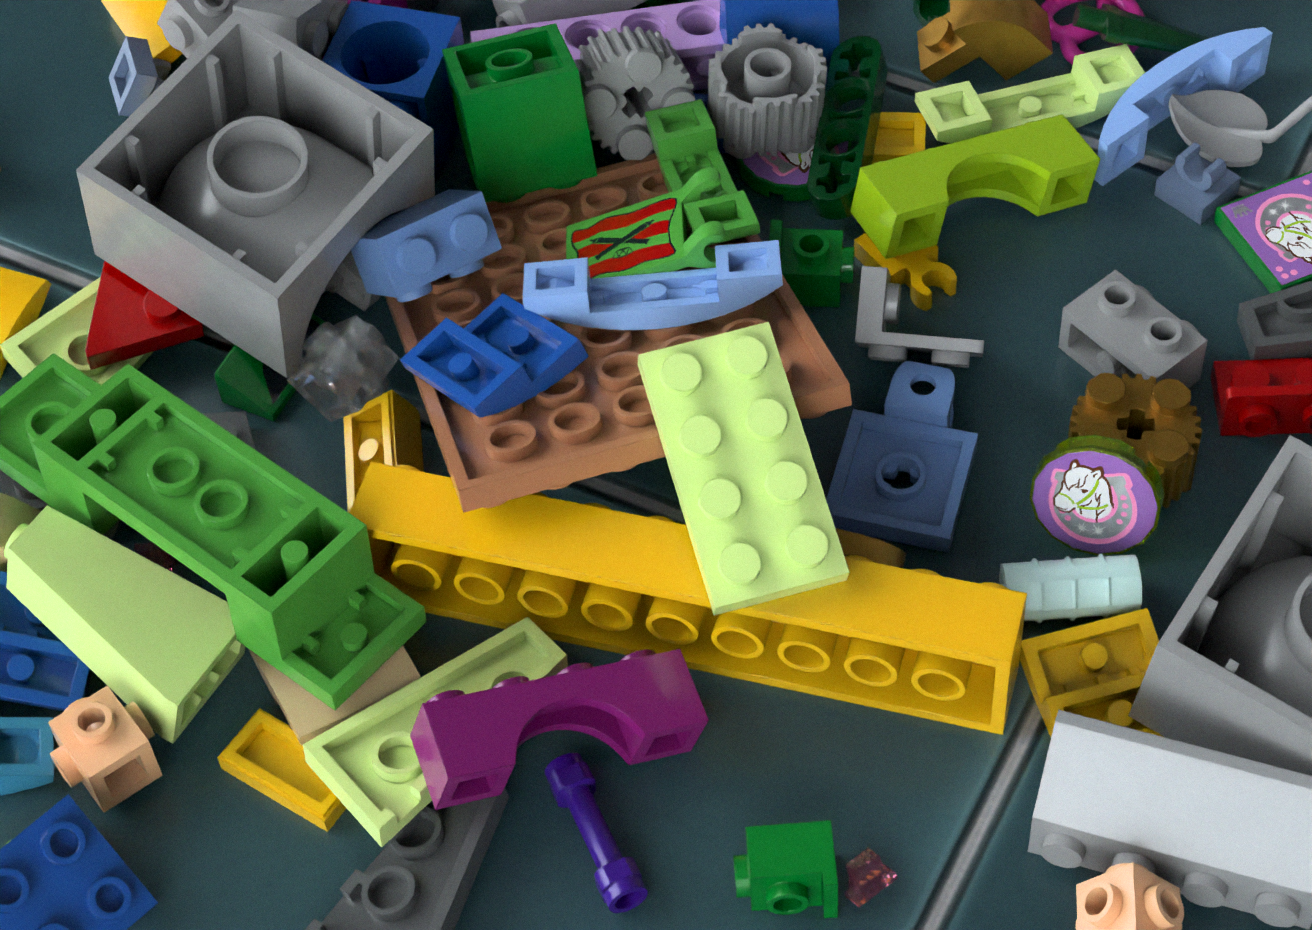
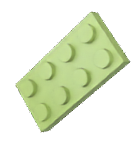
(742, 468)

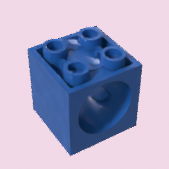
(402, 60)

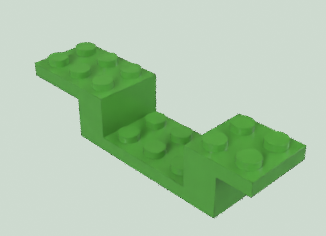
(277, 548)

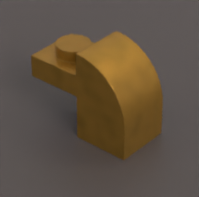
(1001, 32)

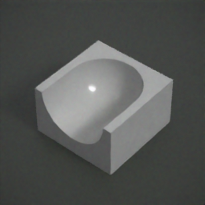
(251, 185)
(1240, 647)

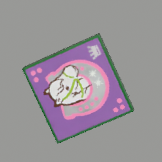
(1273, 231)

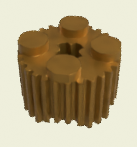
(1149, 418)

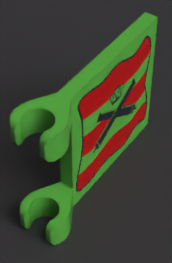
(648, 234)

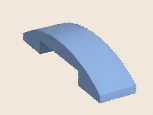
(1213, 64)
(653, 300)

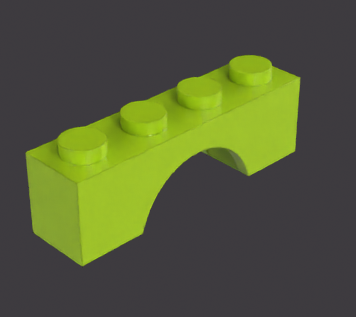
(1031, 165)

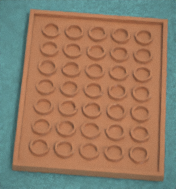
(599, 411)

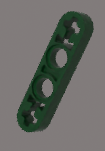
(843, 126)

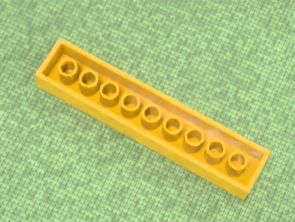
(635, 585)

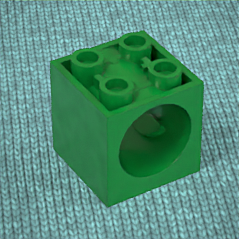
(520, 113)

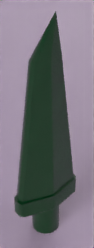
(1132, 29)

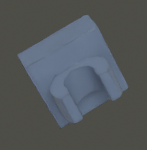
(135, 75)
(1197, 185)

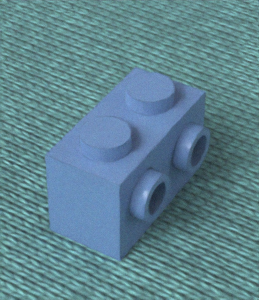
(426, 243)

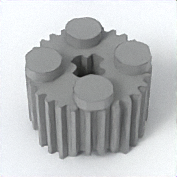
(625, 61)
(766, 93)

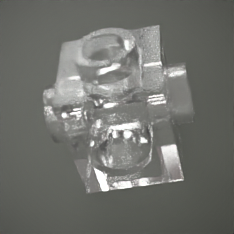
(343, 367)

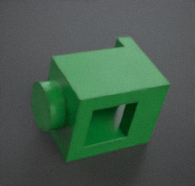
(814, 263)
(788, 868)

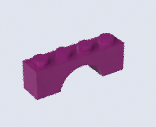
(636, 706)

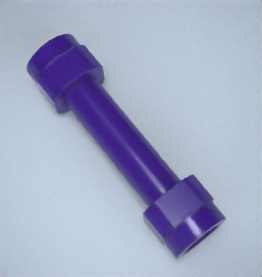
(617, 876)

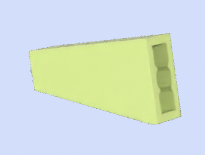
(124, 617)

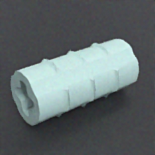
(1076, 586)

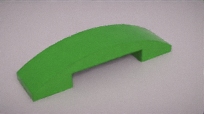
(684, 145)

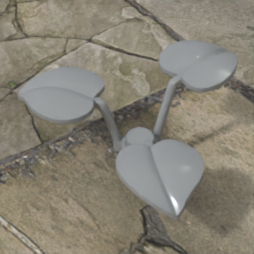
(1228, 125)

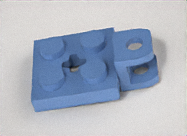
(911, 438)

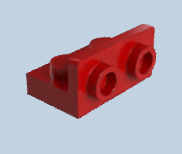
(1263, 396)

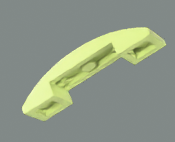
(1081, 96)

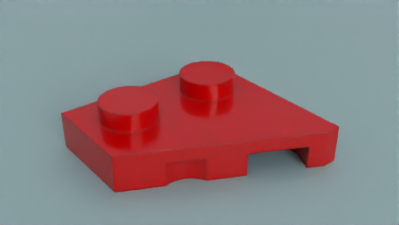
(133, 321)

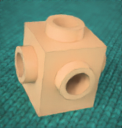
(104, 748)
(1128, 900)

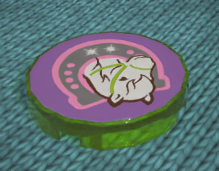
(1096, 495)

